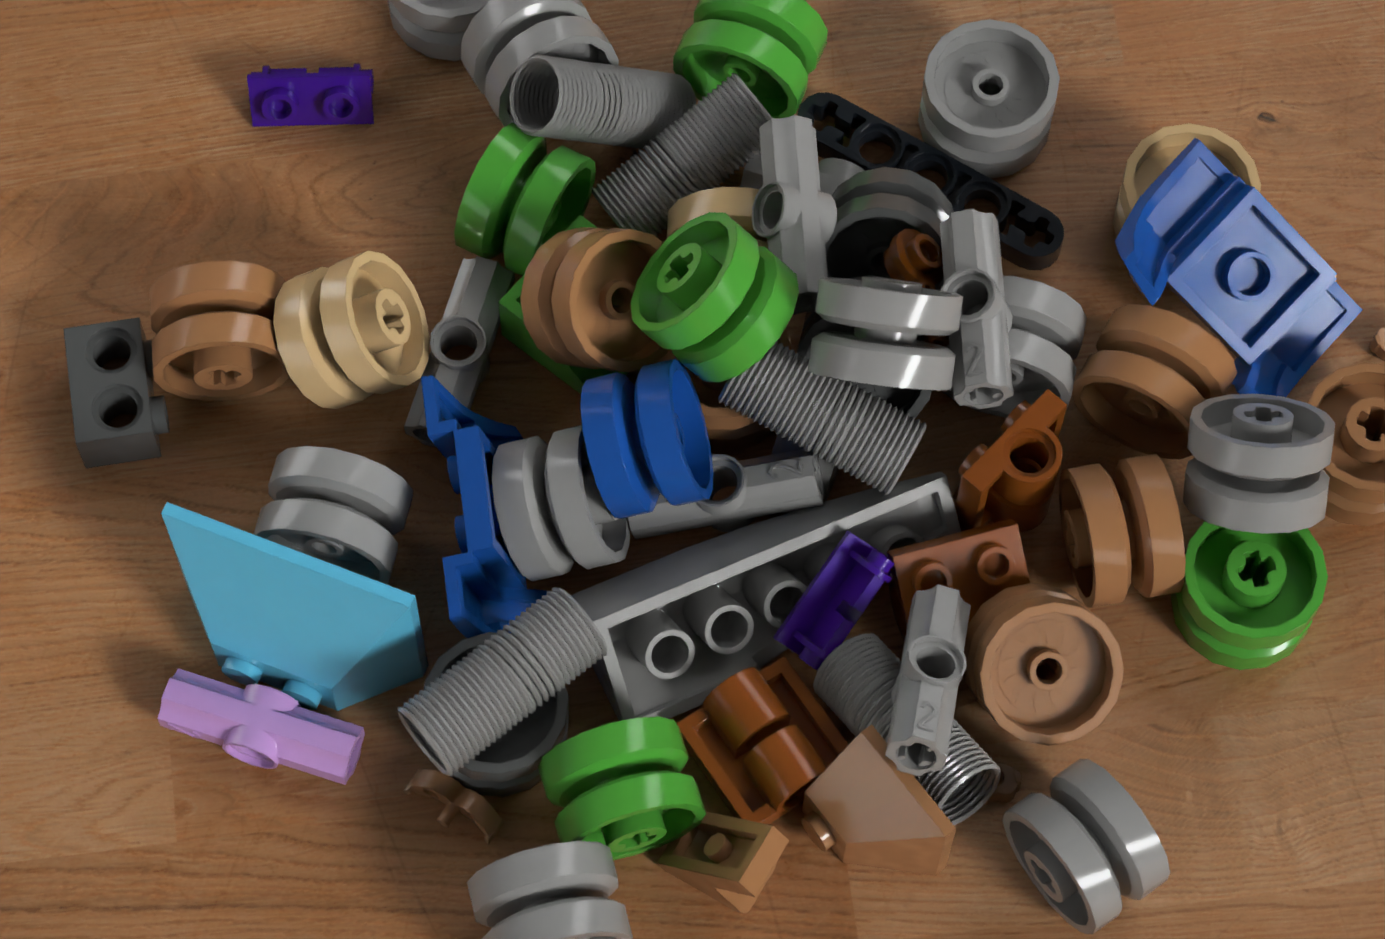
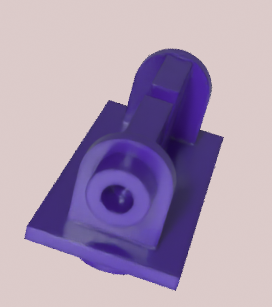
(307, 99)
(835, 600)

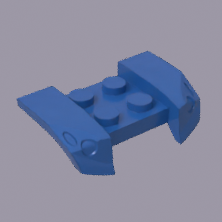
(1235, 270)
(483, 580)

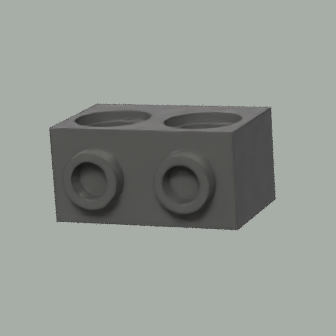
(104, 394)

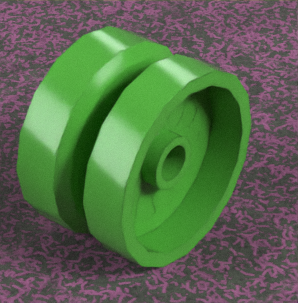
(762, 41)
(521, 197)
(714, 297)
(1249, 594)
(623, 786)

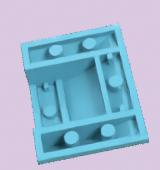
(295, 617)

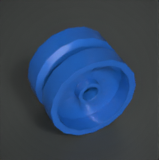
(646, 439)

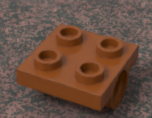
(1016, 471)
(972, 561)
(762, 741)

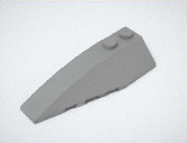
(717, 604)

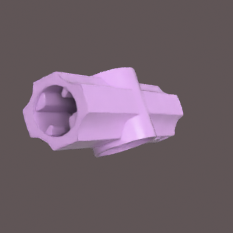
(261, 726)

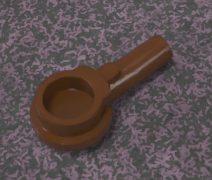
(919, 260)

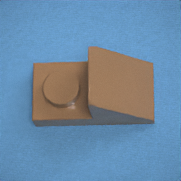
(726, 858)

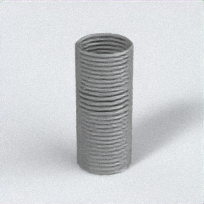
(596, 101)
(701, 153)
(826, 411)
(858, 688)
(483, 693)

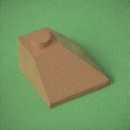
(876, 813)

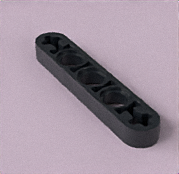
(961, 181)

